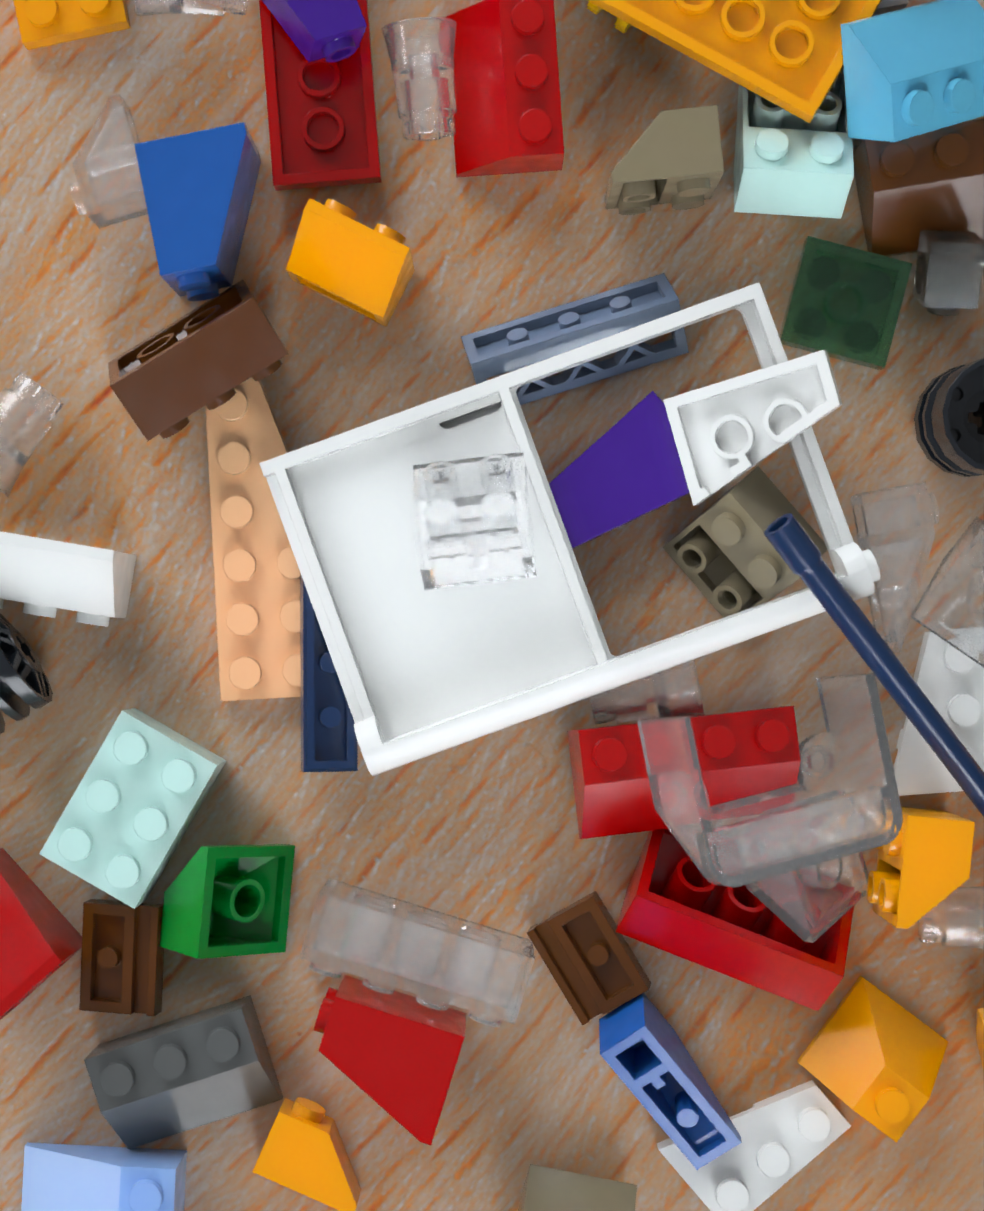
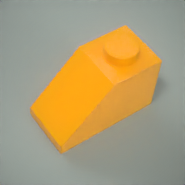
(309, 1156)

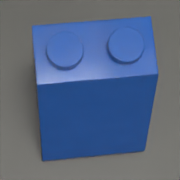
(199, 205)

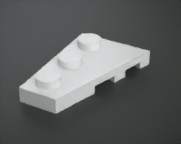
(747, 418)
(957, 692)
(777, 1142)

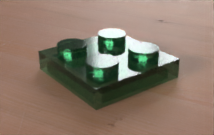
(845, 303)

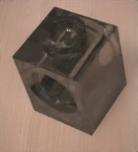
(948, 271)

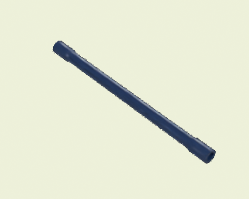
(807, 562)

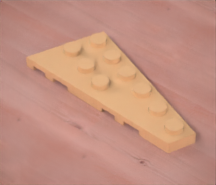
(251, 554)

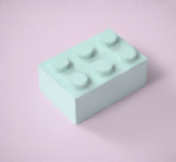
(132, 807)

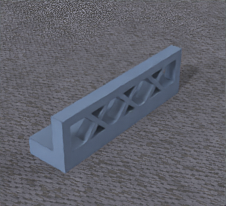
(572, 326)

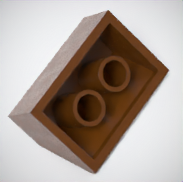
(921, 185)
(196, 362)

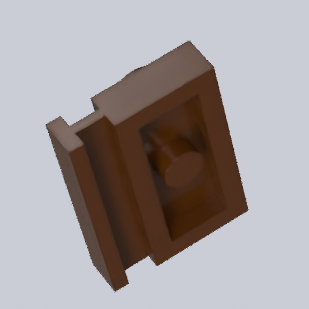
(121, 958)
(589, 958)

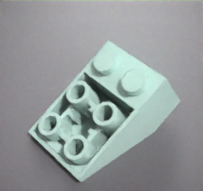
(792, 163)

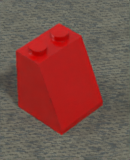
(32, 936)
(393, 1050)

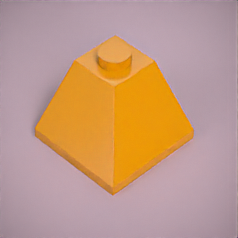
(876, 1058)

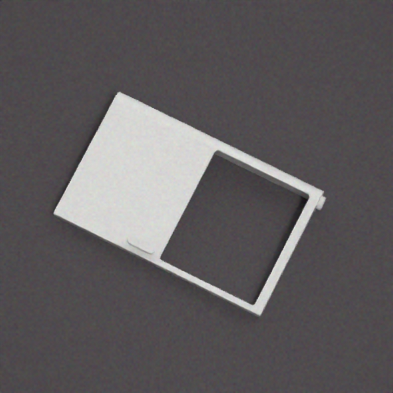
(486, 656)

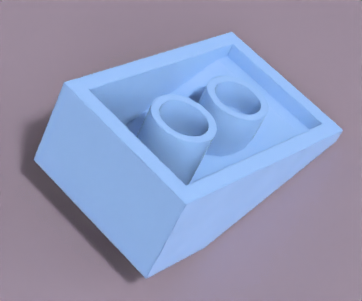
(102, 1178)

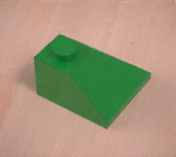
(230, 902)

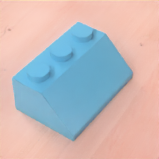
(914, 70)

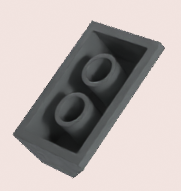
(184, 1073)

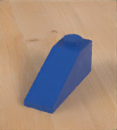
(666, 1080)

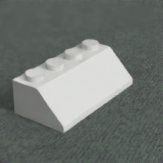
(66, 577)

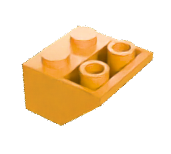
(350, 261)
(920, 865)

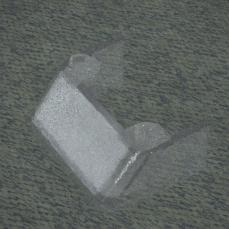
(837, 809)

